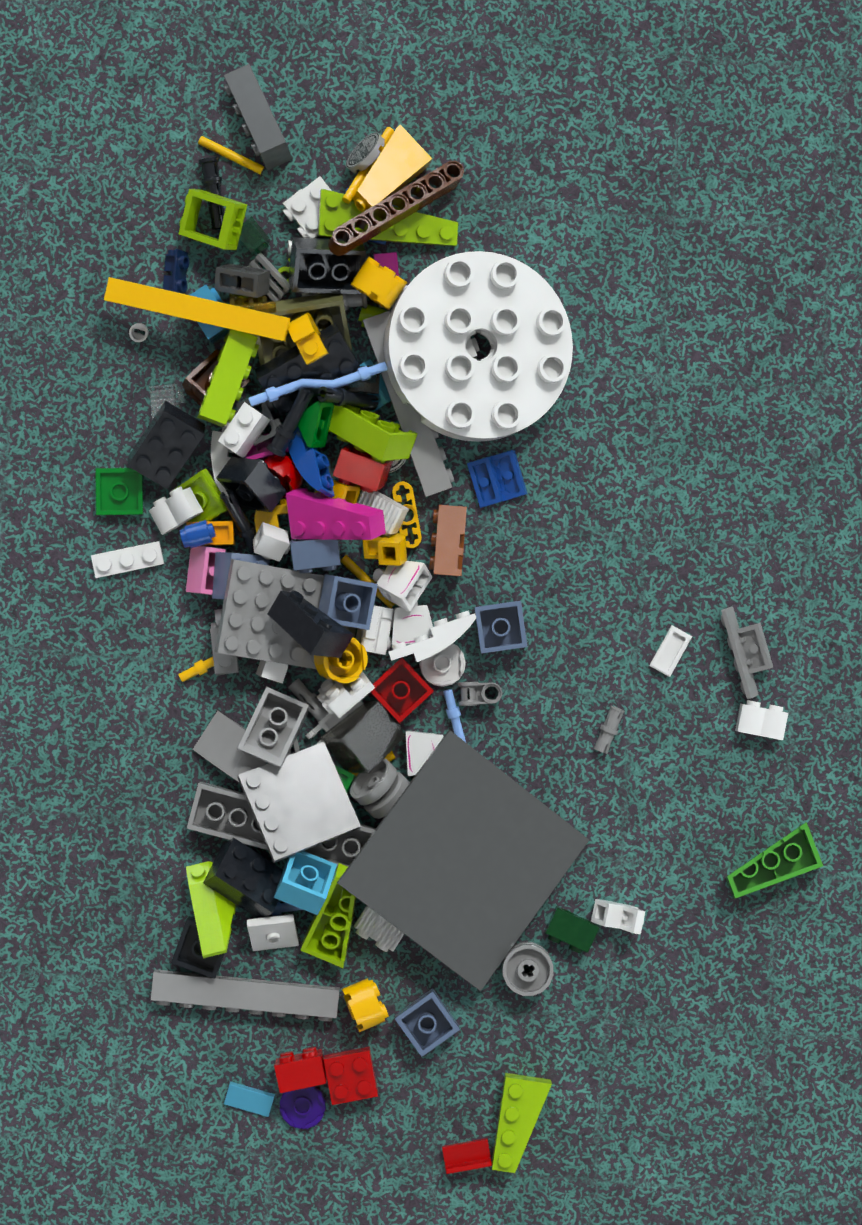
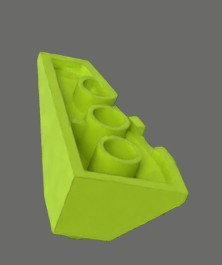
(211, 912)

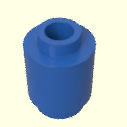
(197, 534)

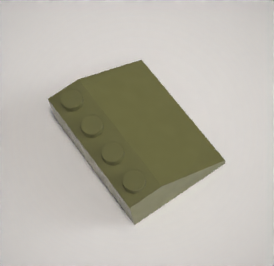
(325, 311)

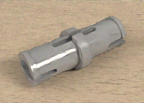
(309, 698)
(609, 729)

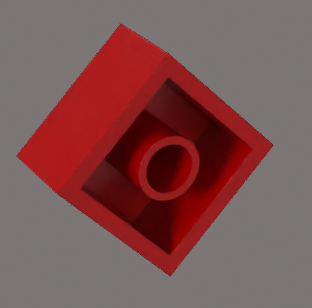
(361, 470)
(401, 689)
(300, 1070)
(350, 1075)

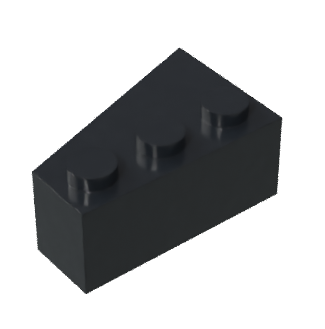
(309, 625)

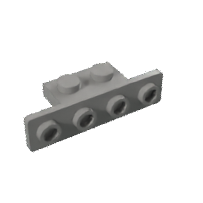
(749, 650)

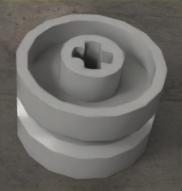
(379, 788)
(529, 982)

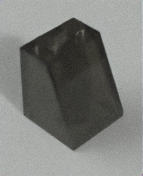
(363, 738)

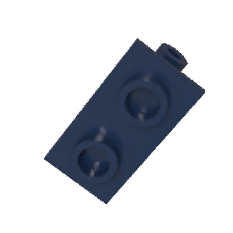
(177, 263)

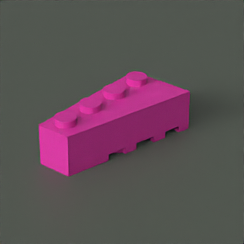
(330, 518)

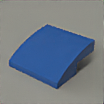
(497, 478)

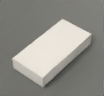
(670, 651)

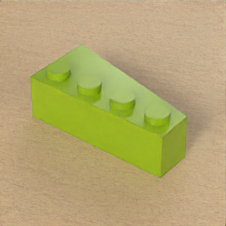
(228, 377)
(371, 435)
(331, 928)
(518, 1114)

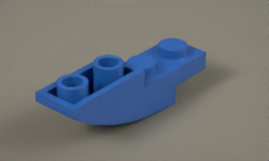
(311, 464)

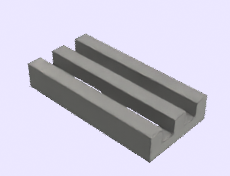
(276, 293)

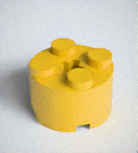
(378, 283)
(346, 669)
(364, 1005)

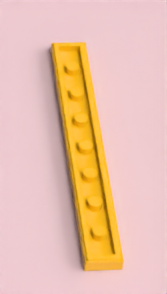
(197, 309)

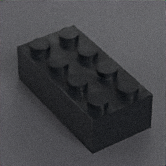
(292, 367)

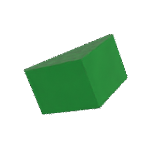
(316, 423)

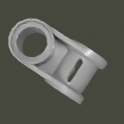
(477, 693)

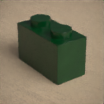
(571, 929)

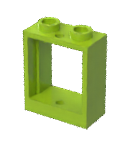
(231, 223)

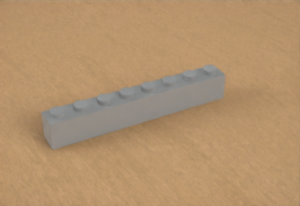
(425, 453)
(245, 993)

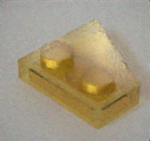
(257, 304)

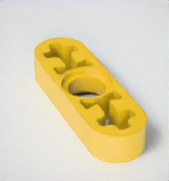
(410, 496)

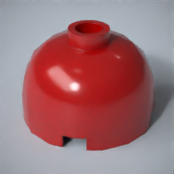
(286, 471)

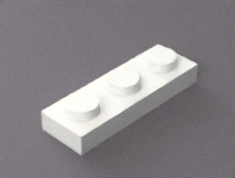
(127, 559)

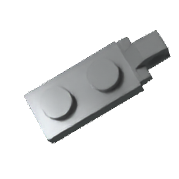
(222, 662)

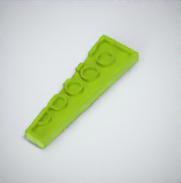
(413, 229)

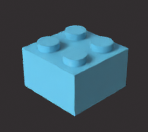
(305, 881)

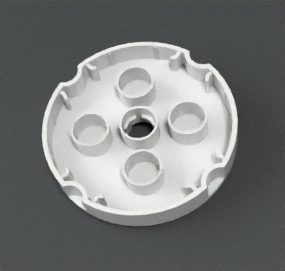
(526, 337)

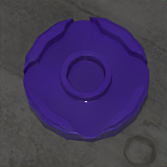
(299, 1101)

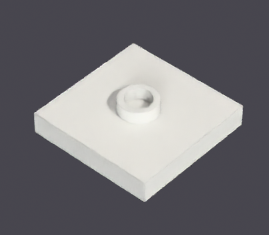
(272, 932)

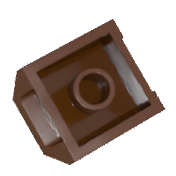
(198, 380)

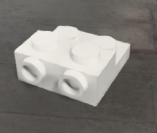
(305, 208)
(341, 697)

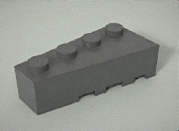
(257, 116)

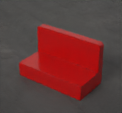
(467, 1156)

